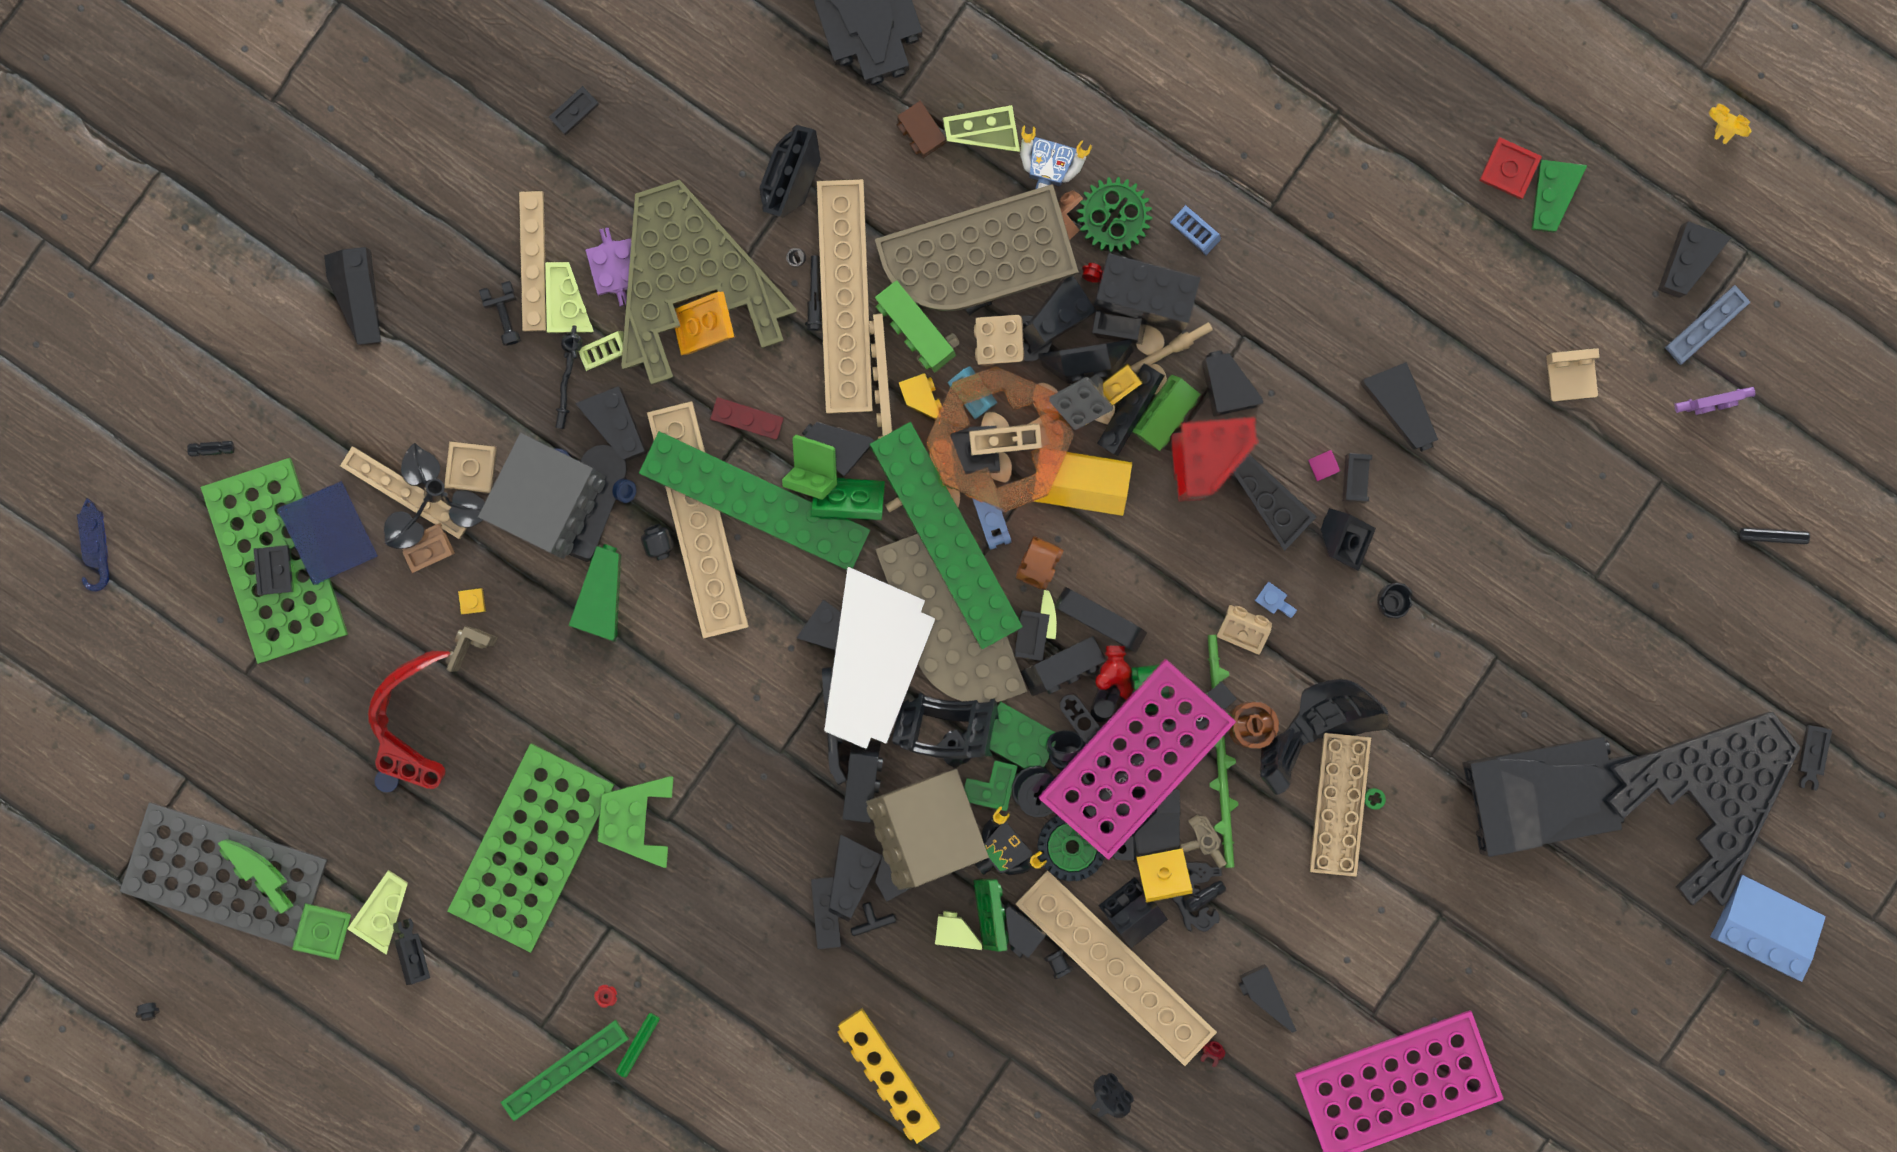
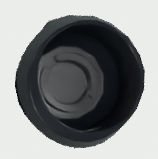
(1066, 747)

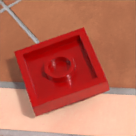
(1510, 168)

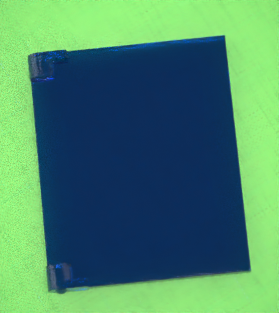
(327, 533)

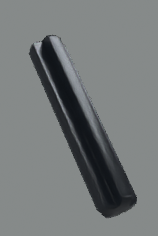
(1776, 536)

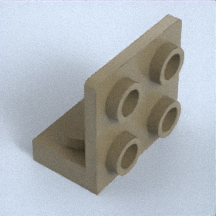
(464, 638)

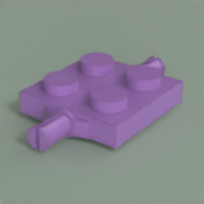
(610, 266)
(1708, 404)

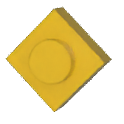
(472, 601)

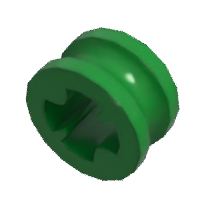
(1376, 805)

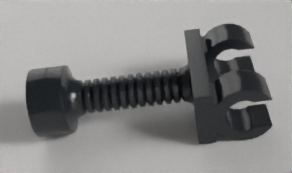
(510, 337)

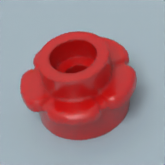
(1092, 272)
(605, 1002)

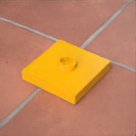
(1164, 875)

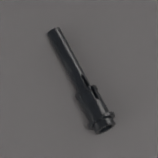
(814, 316)

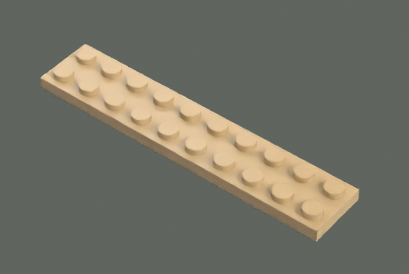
(844, 296)
(702, 537)
(1116, 968)

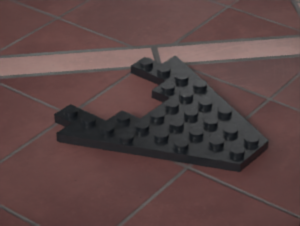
(1732, 779)

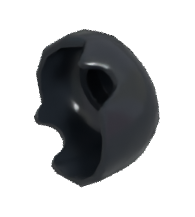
(1394, 600)

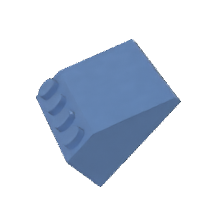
(1769, 928)

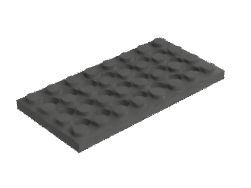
(202, 906)

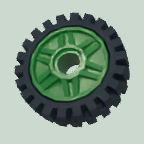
(1062, 863)

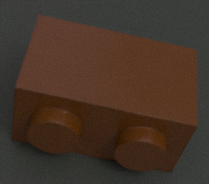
(921, 129)

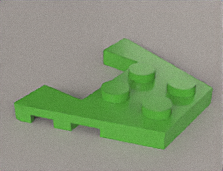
(624, 818)

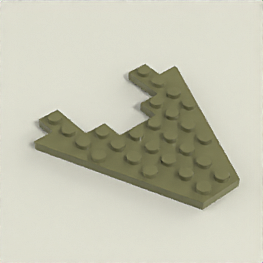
(681, 256)

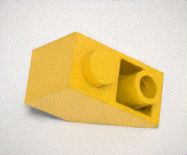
(919, 396)

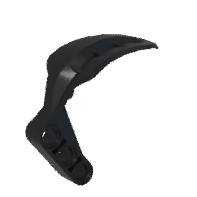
(1326, 707)

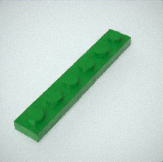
(564, 1070)

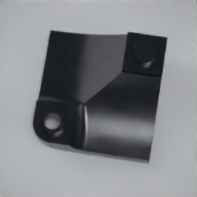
(1157, 833)

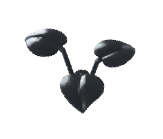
(422, 467)

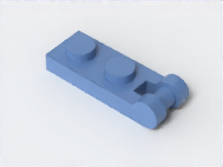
(990, 520)

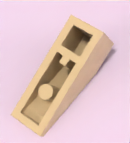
(1005, 439)

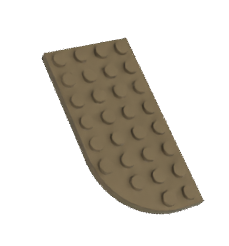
(981, 252)
(951, 652)

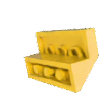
(1090, 484)

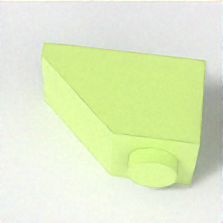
(955, 932)

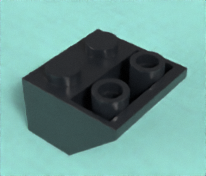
(1131, 913)

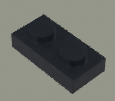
(573, 110)

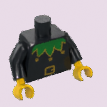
(1006, 848)

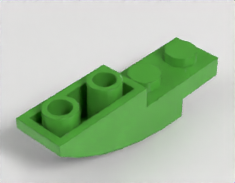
(252, 865)

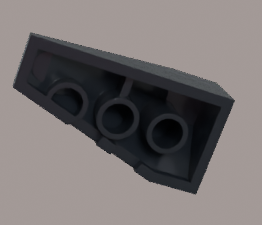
(353, 285)

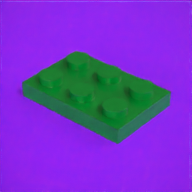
(852, 500)
(1020, 738)
(991, 914)

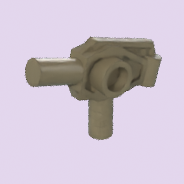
(1206, 840)

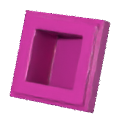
(1324, 465)

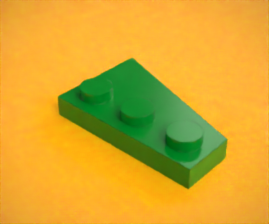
(1554, 192)

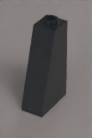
(1401, 403)

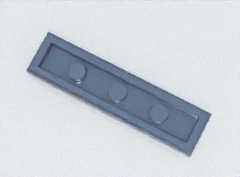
(1707, 324)

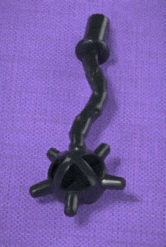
(571, 344)

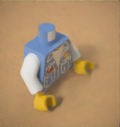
(1050, 161)

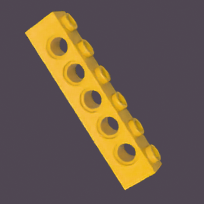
(914, 1130)

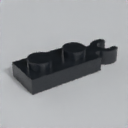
(1814, 754)
(410, 953)

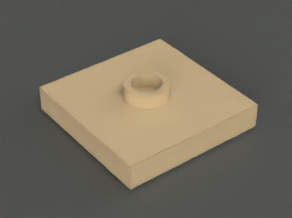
(470, 467)

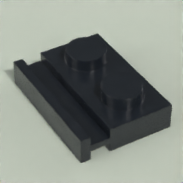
(273, 570)

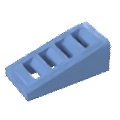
(1209, 244)

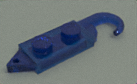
(93, 543)

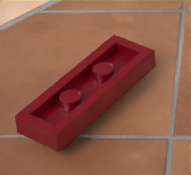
(747, 418)

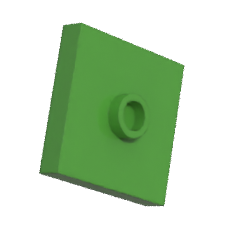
(321, 931)

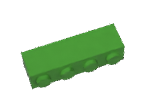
(915, 326)

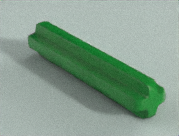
(637, 1045)

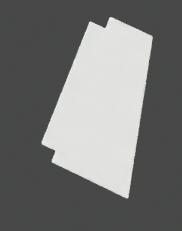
(874, 658)

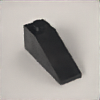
(1262, 990)

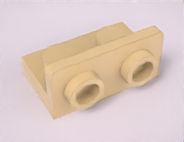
(1245, 629)

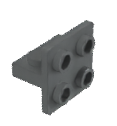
(1082, 401)

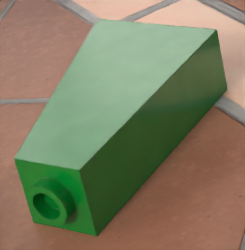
(599, 597)

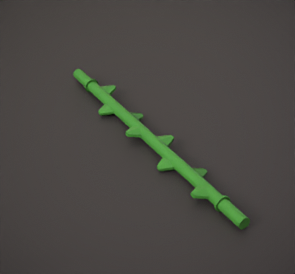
(1223, 763)

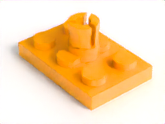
(703, 323)

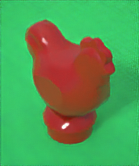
(1115, 672)

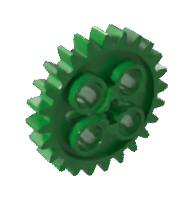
(1097, 203)

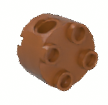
(1039, 563)
(1254, 725)

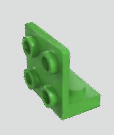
(813, 468)

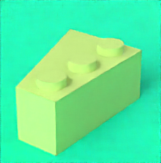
(984, 128)

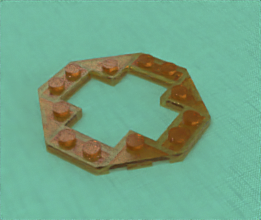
(980, 484)

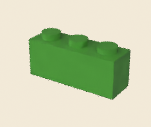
(1166, 412)

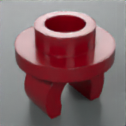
(1213, 1050)

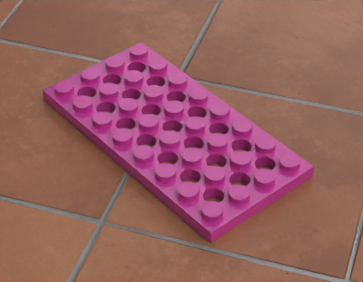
(1118, 727)
(1398, 1048)

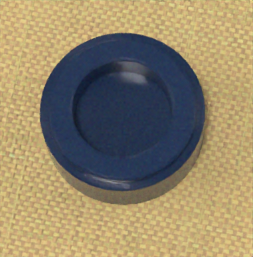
(624, 490)
(386, 782)

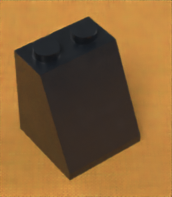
(1228, 385)

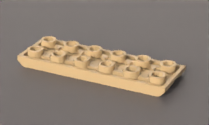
(1340, 804)

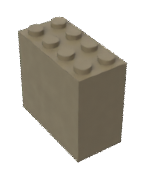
(926, 829)

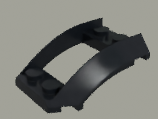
(979, 731)

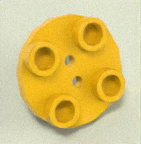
(1729, 124)

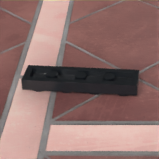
(1130, 410)

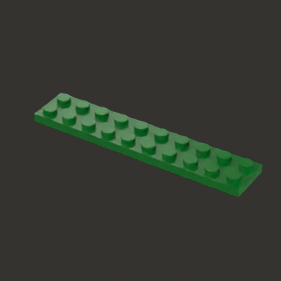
(752, 501)
(945, 535)

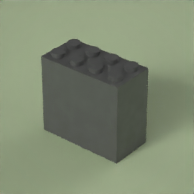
(542, 496)

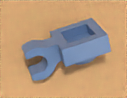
(1273, 598)

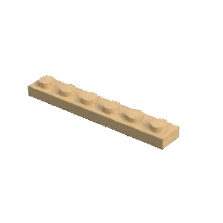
(533, 261)
(880, 374)
(396, 488)

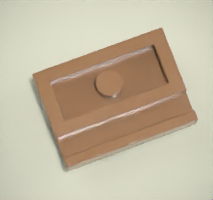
(431, 549)

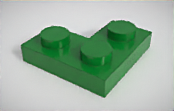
(997, 791)

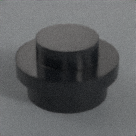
(147, 1011)

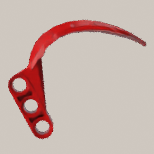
(391, 745)

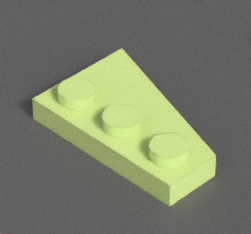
(564, 301)
(379, 912)

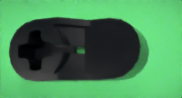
(1103, 709)

